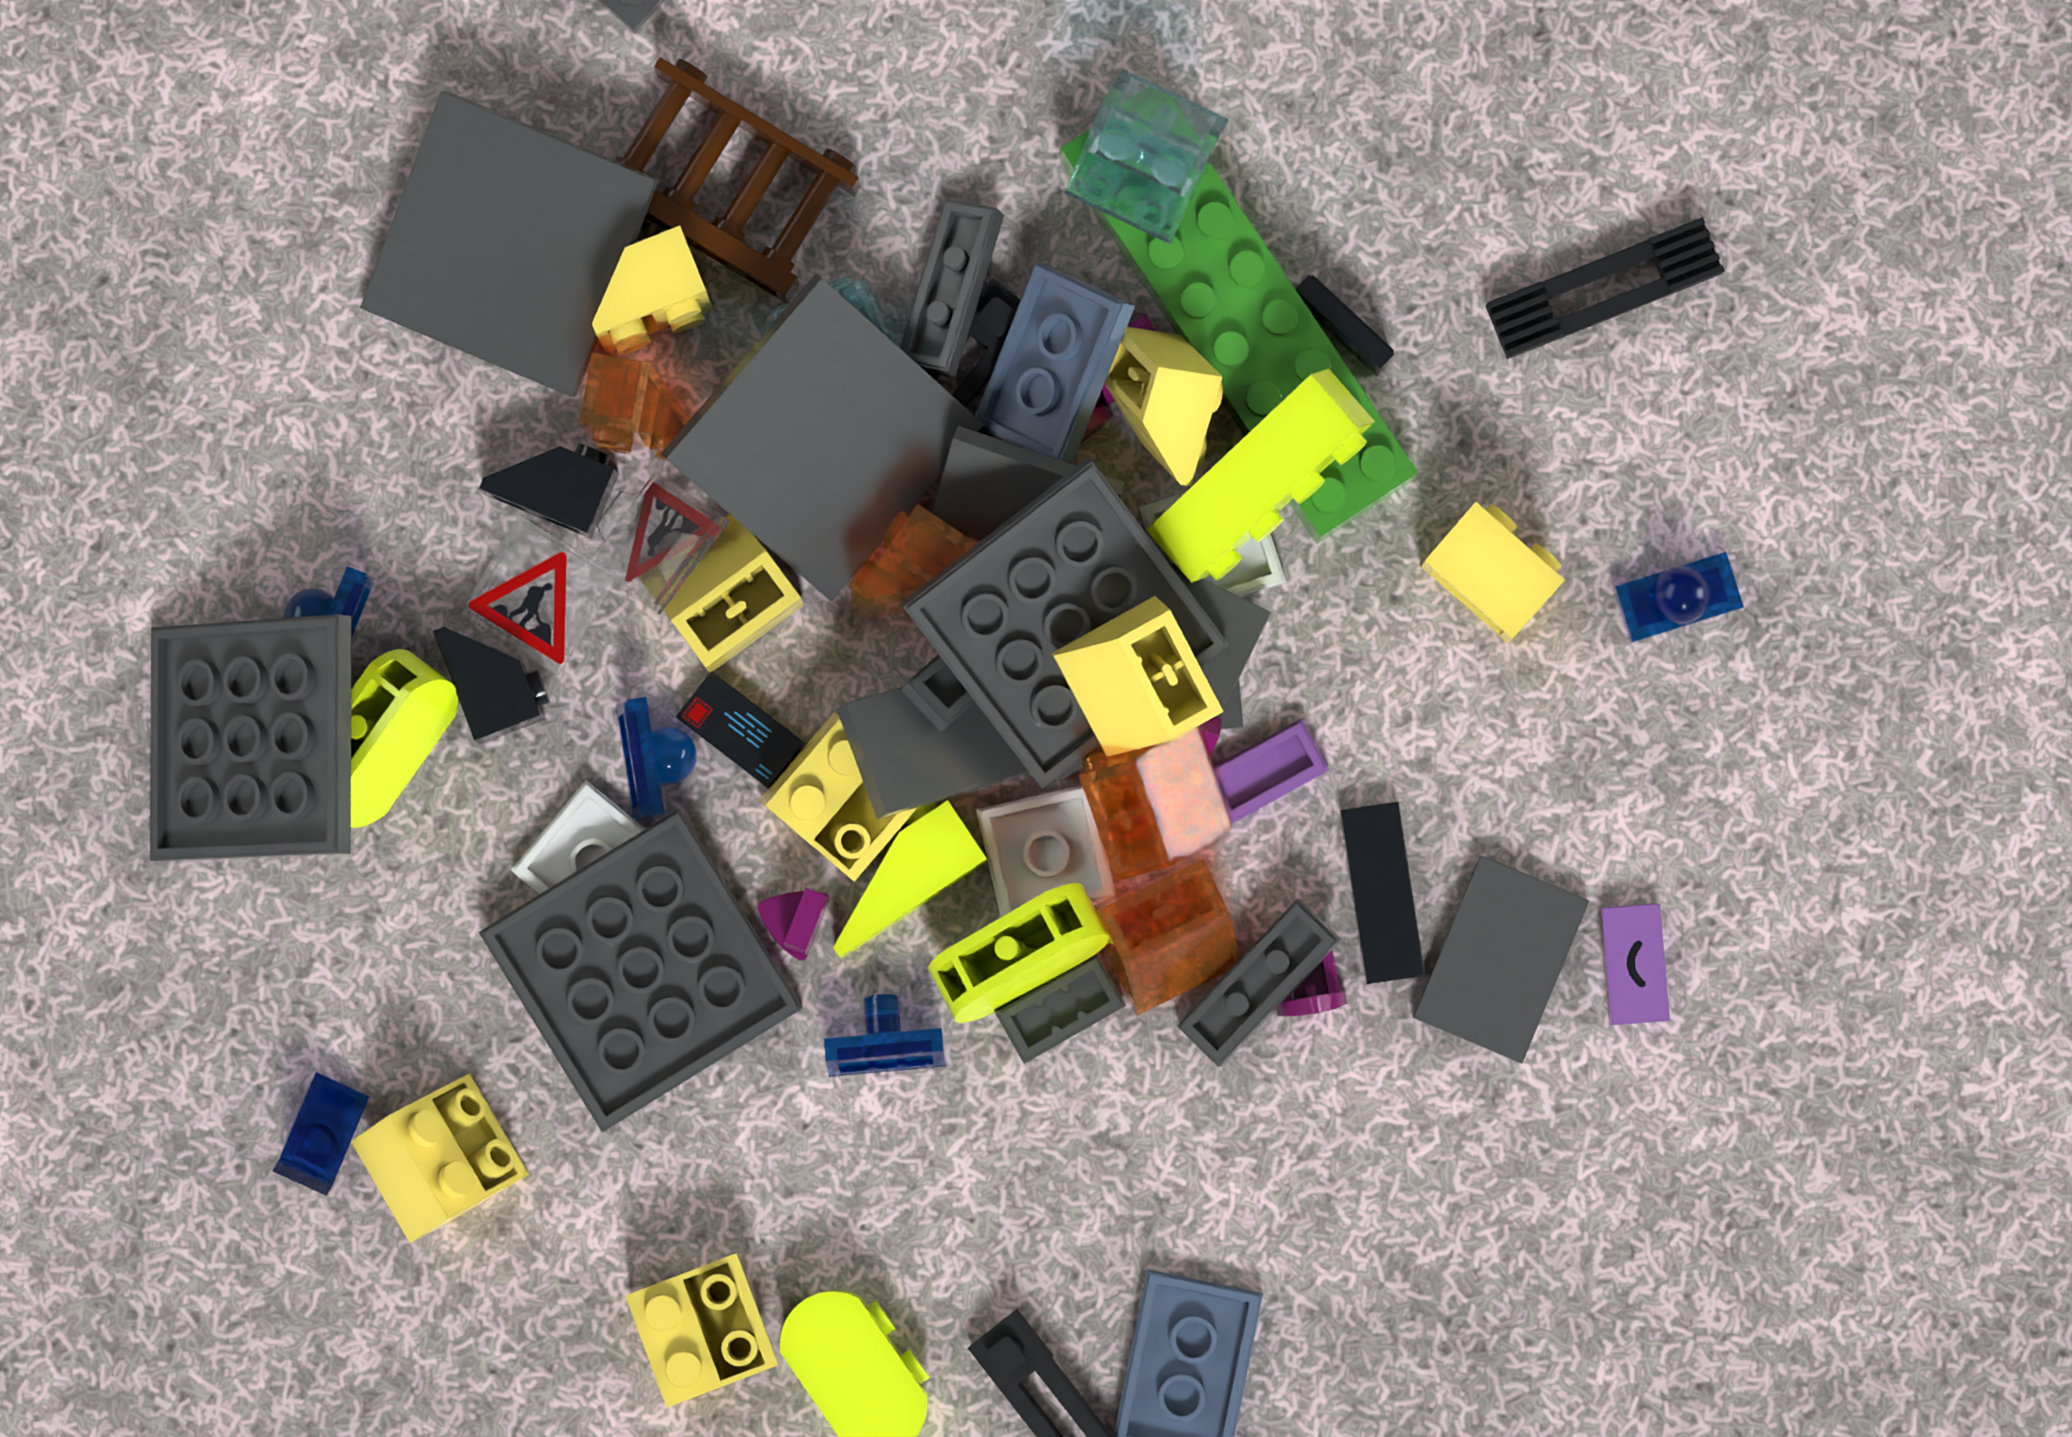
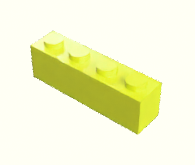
(1261, 476)

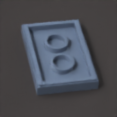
(1053, 363)
(1187, 1358)

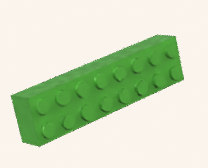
(1255, 330)

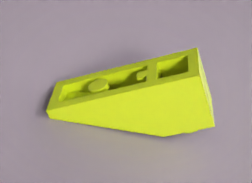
(917, 867)

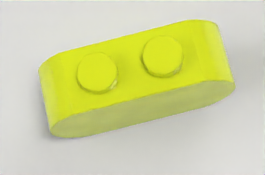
(395, 722)
(1018, 952)
(853, 1367)

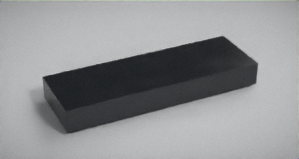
(1382, 893)

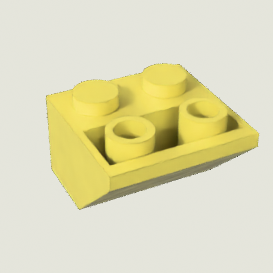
(649, 291)
(1166, 397)
(1494, 570)
(731, 597)
(1137, 680)
(828, 803)
(439, 1157)
(701, 1330)

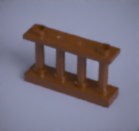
(724, 236)

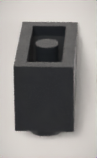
(557, 487)
(491, 687)

